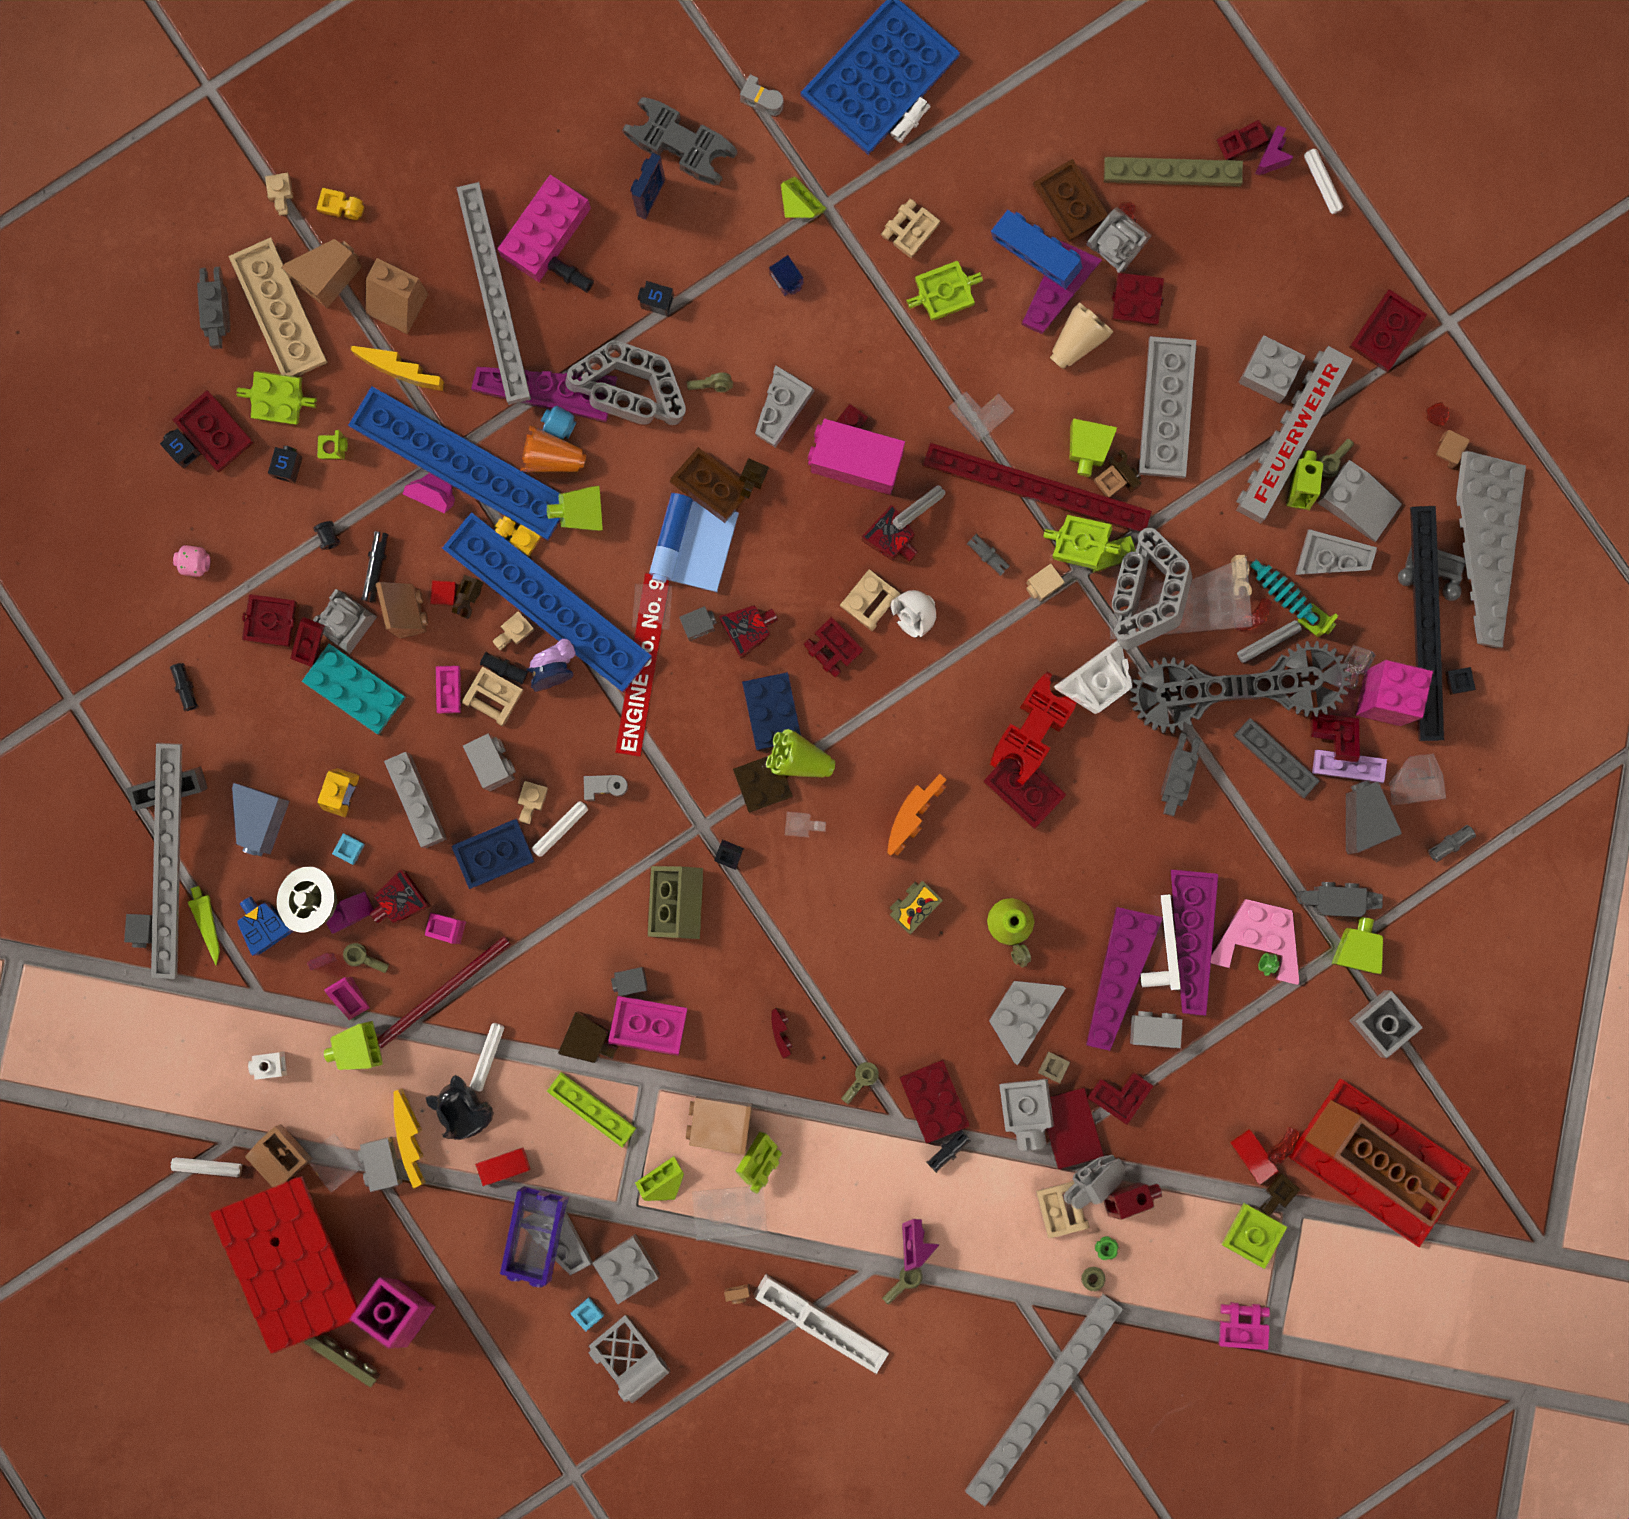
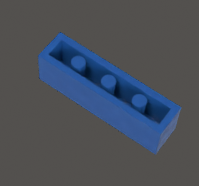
(1037, 249)

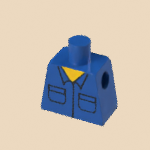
(261, 926)

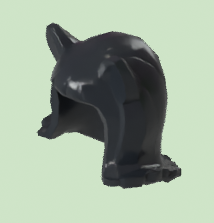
(460, 1110)

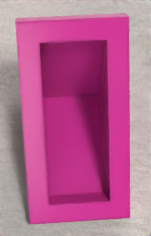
(445, 928)
(347, 997)

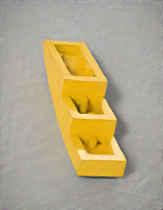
(390, 364)
(406, 1127)

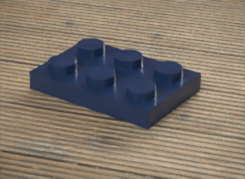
(648, 186)
(770, 708)
(493, 853)

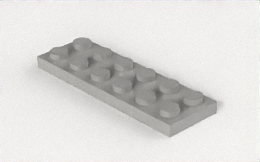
(1167, 407)

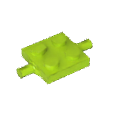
(944, 290)
(276, 397)
(1082, 542)

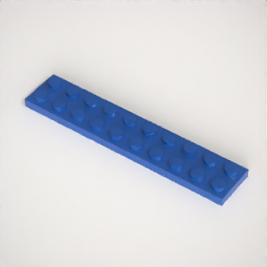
(456, 461)
(547, 602)

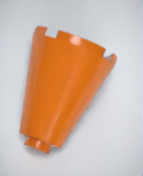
(550, 454)

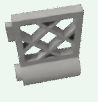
(642, 1374)

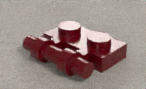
(838, 641)

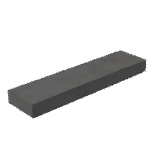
(1276, 758)

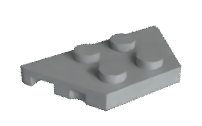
(1023, 1015)

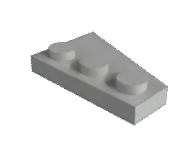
(783, 404)
(1333, 554)
(571, 1252)

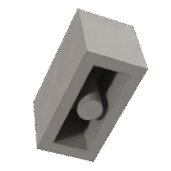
(1156, 1031)
(380, 1164)

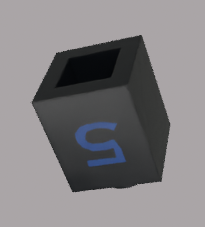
(656, 298)
(180, 448)
(285, 464)

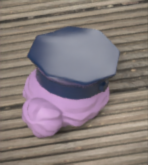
(551, 667)

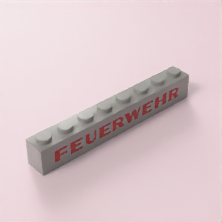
(1294, 434)

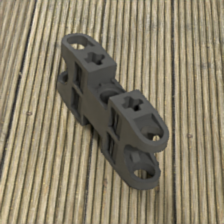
(664, 132)

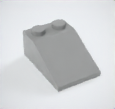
(1360, 501)

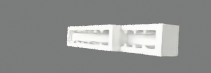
(820, 1324)

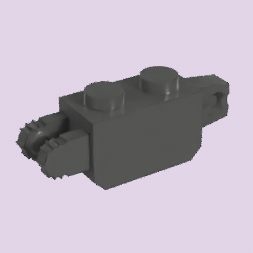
(213, 307)
(1179, 775)
(1340, 901)

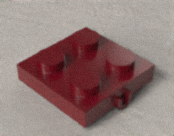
(1137, 299)
(269, 620)

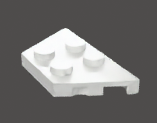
(1099, 680)

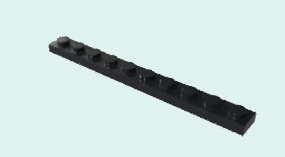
(1427, 616)

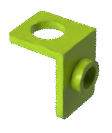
(341, 446)
(1324, 626)

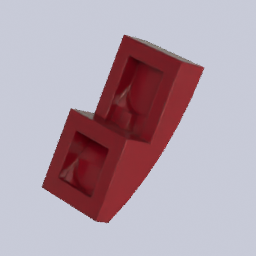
(1243, 140)

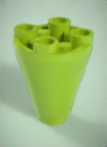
(798, 757)
(1000, 925)

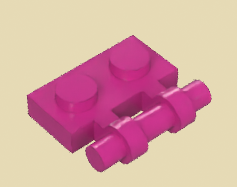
(1244, 1334)

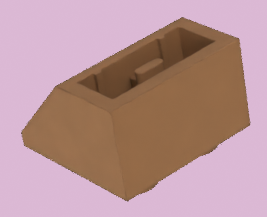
(278, 1156)

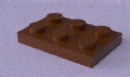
(1070, 200)
(710, 484)

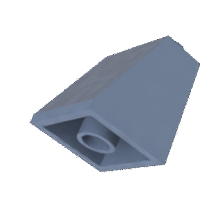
(257, 819)

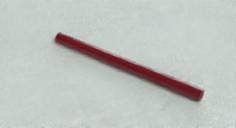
(442, 992)

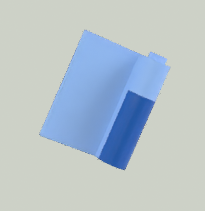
(692, 545)

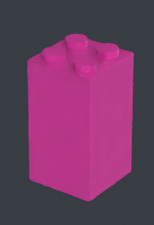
(856, 456)
(1394, 693)
(392, 1313)

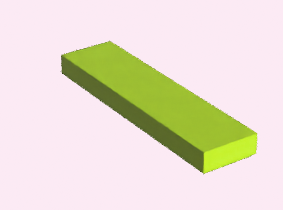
(591, 1109)

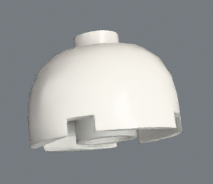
(915, 611)

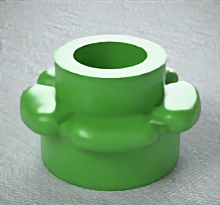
(1268, 964)
(1102, 1253)

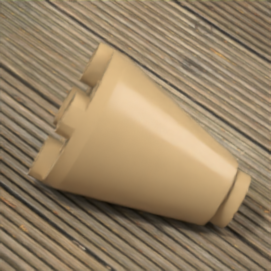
(1079, 336)

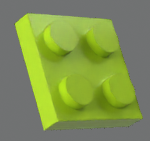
(1254, 1235)

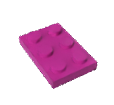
(647, 1025)

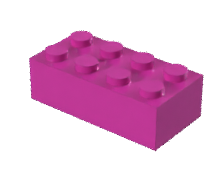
(544, 228)

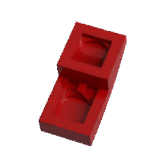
(1254, 1156)
(503, 1166)

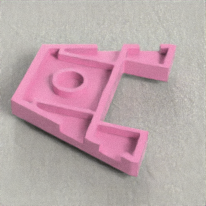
(1263, 929)

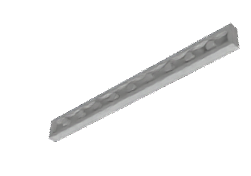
(493, 293)
(166, 860)
(1043, 1400)

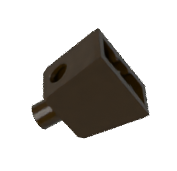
(586, 1040)

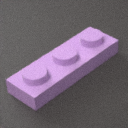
(1365, 769)

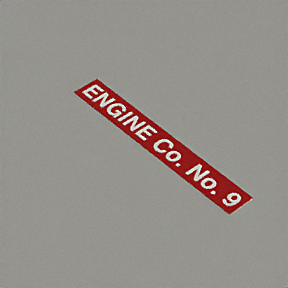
(639, 691)

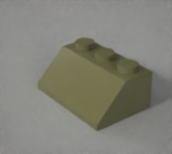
(675, 902)

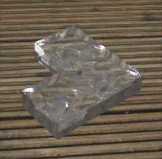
(980, 420)

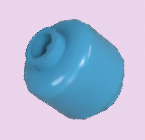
(558, 422)

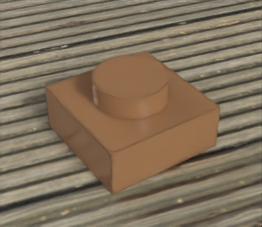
(1110, 481)
(737, 1294)

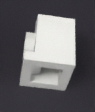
(276, 1065)

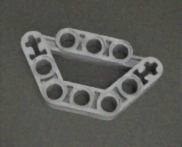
(589, 386)
(1128, 619)

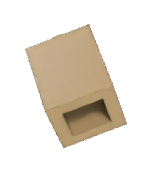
(1044, 583)

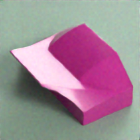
(431, 492)

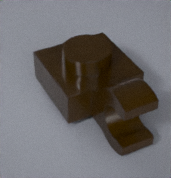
(1130, 475)
(753, 476)
(467, 593)
(1281, 1192)

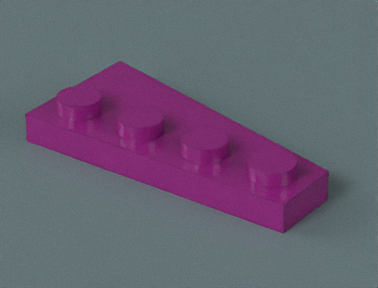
(1052, 298)

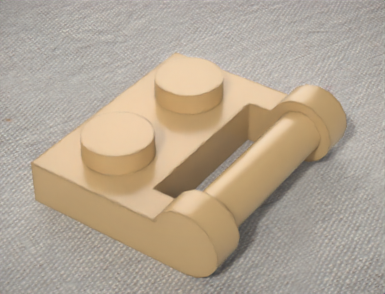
(864, 595)
(496, 689)
(1055, 1213)

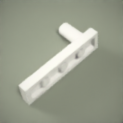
(1172, 976)

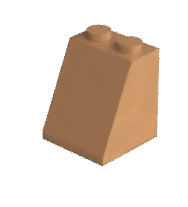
(324, 270)
(393, 296)
(719, 1124)

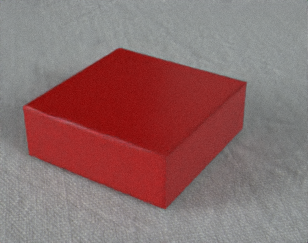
(443, 593)

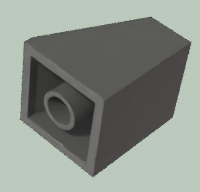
(1368, 817)

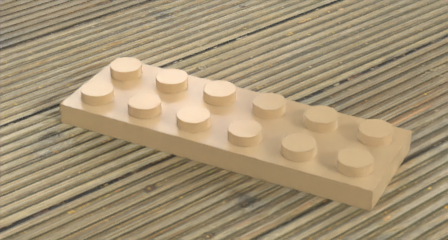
(278, 309)

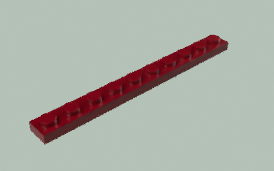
(1036, 488)

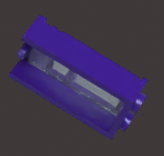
(533, 1236)

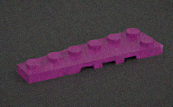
(545, 391)
(1194, 923)
(1125, 957)

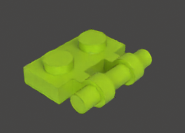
(759, 1162)

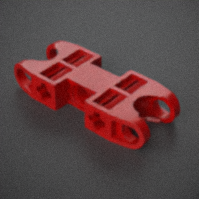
(1025, 743)

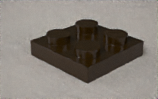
(760, 785)

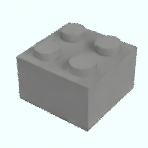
(1271, 369)
(489, 762)
(1385, 1024)
(626, 1269)

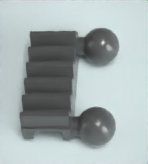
(1449, 568)

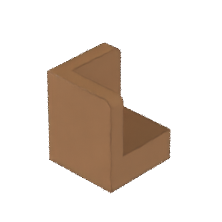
(1452, 447)

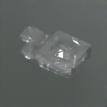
(1359, 662)
(799, 825)

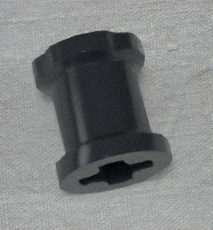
(327, 535)

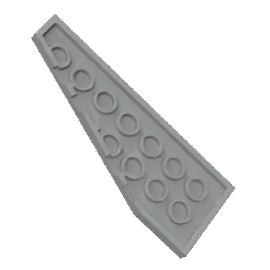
(1490, 512)

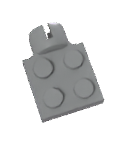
(1027, 1112)

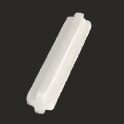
(1323, 181)
(560, 828)
(487, 1056)
(206, 1167)

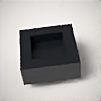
(1460, 680)
(728, 854)

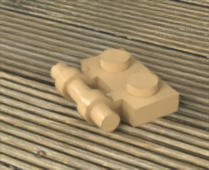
(915, 233)

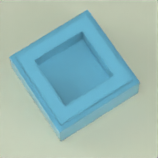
(348, 849)
(587, 1314)

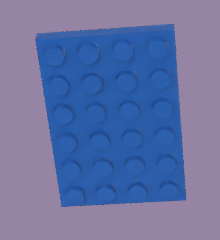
(880, 74)

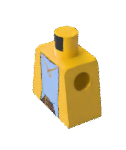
(338, 791)

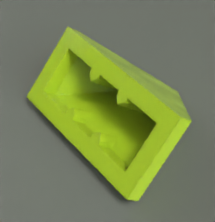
(799, 201)
(661, 1182)

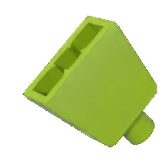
(1089, 444)
(1305, 482)
(578, 509)
(1360, 948)
(355, 1048)

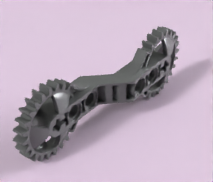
(1240, 687)

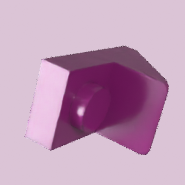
(1273, 156)
(349, 912)
(914, 1249)

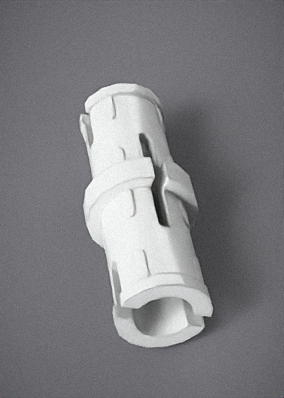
(910, 120)

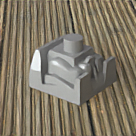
(1118, 239)
(345, 621)

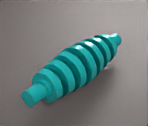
(1277, 585)

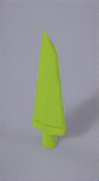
(203, 915)

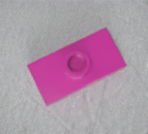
(448, 689)

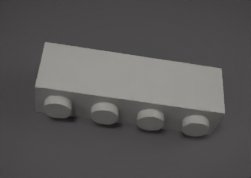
(415, 800)

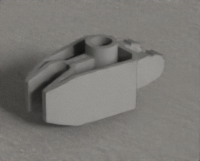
(1095, 1181)

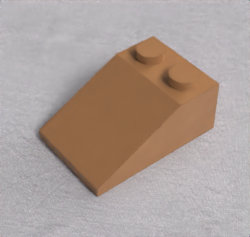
(402, 609)

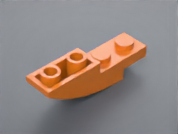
(907, 821)

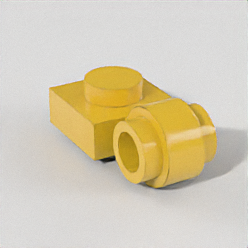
(333, 202)
(522, 538)

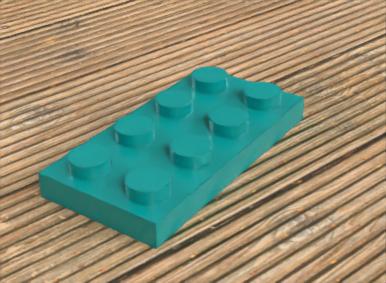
(353, 689)

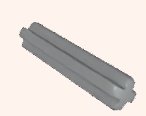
(918, 507)
(1269, 641)

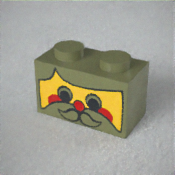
(915, 906)

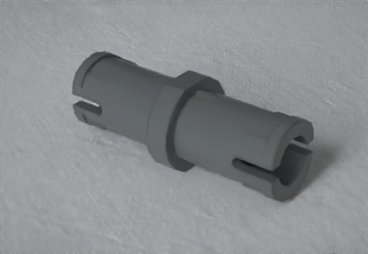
(988, 554)
(1451, 843)

